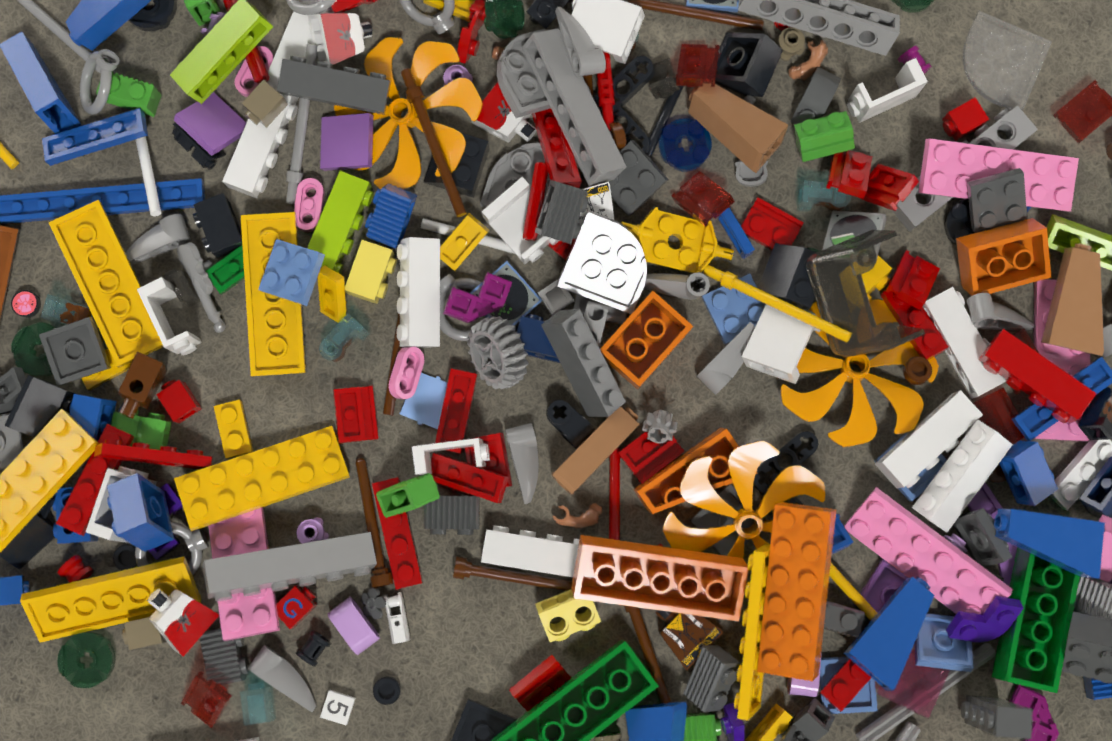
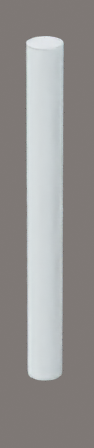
(148, 176)
(448, 229)

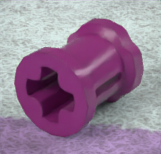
(911, 54)

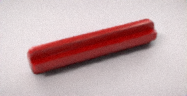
(535, 201)

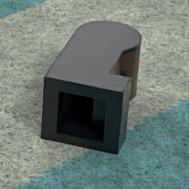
(1098, 417)

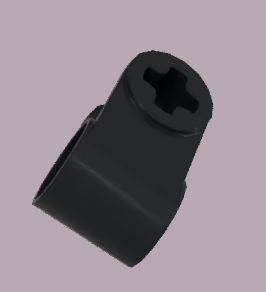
(574, 427)

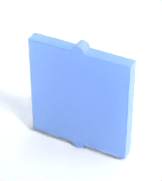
(427, 401)

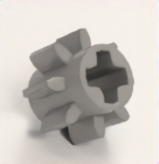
(660, 426)

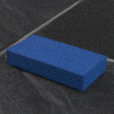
(736, 233)

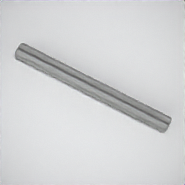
(899, 713)

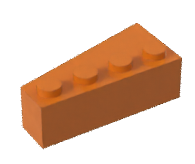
(663, 488)

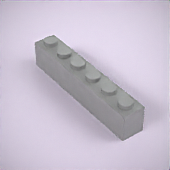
(574, 108)
(289, 565)

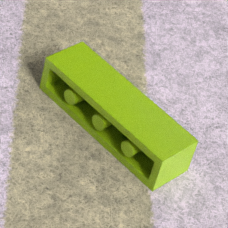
(221, 50)
(340, 219)
(1065, 233)

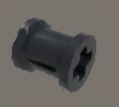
(313, 648)

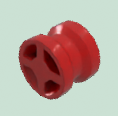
(75, 570)

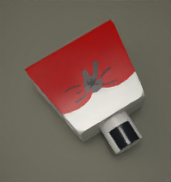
(338, 35)
(499, 119)
(180, 619)

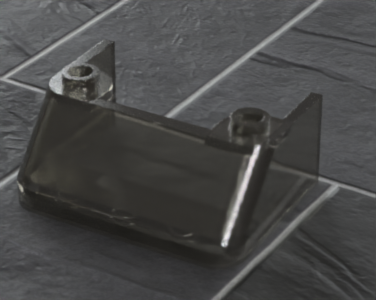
(843, 297)

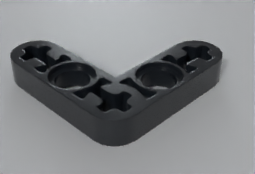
(618, 111)
(805, 453)

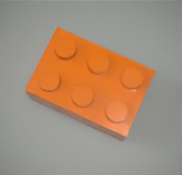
(1004, 257)
(645, 340)

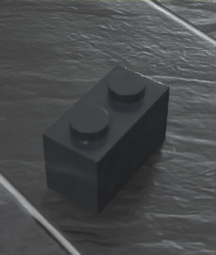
(219, 225)

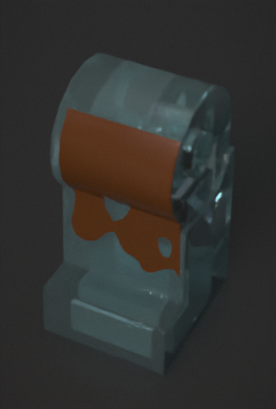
(816, 194)
(64, 311)
(341, 337)

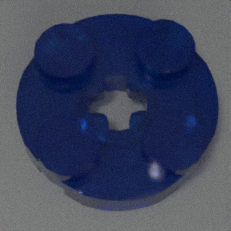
(676, 156)

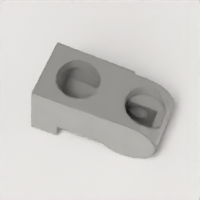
(596, 317)

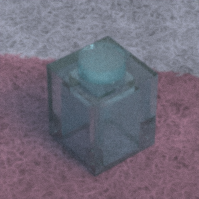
(257, 704)

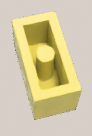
(370, 272)

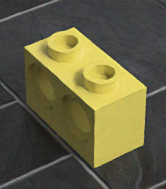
(565, 606)

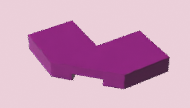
(469, 307)
(1042, 723)

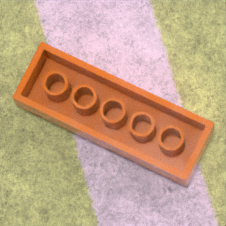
(659, 578)
(796, 591)

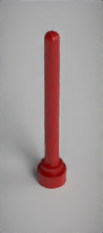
(614, 495)

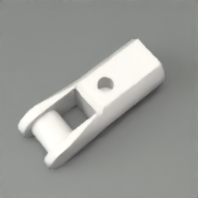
(397, 623)

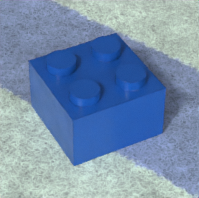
(139, 512)

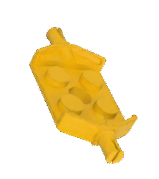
(696, 246)

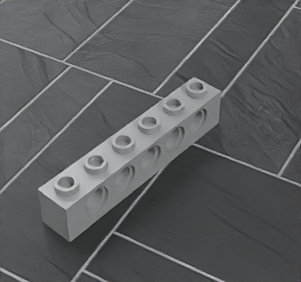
(832, 19)
(1017, 130)

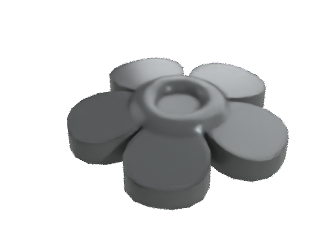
(373, 603)

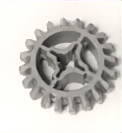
(497, 352)

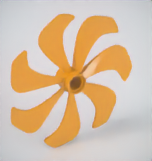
(457, 93)
(861, 423)
(742, 467)

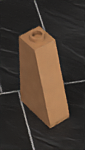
(737, 124)
(1076, 304)
(596, 449)

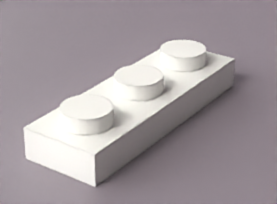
(1081, 472)

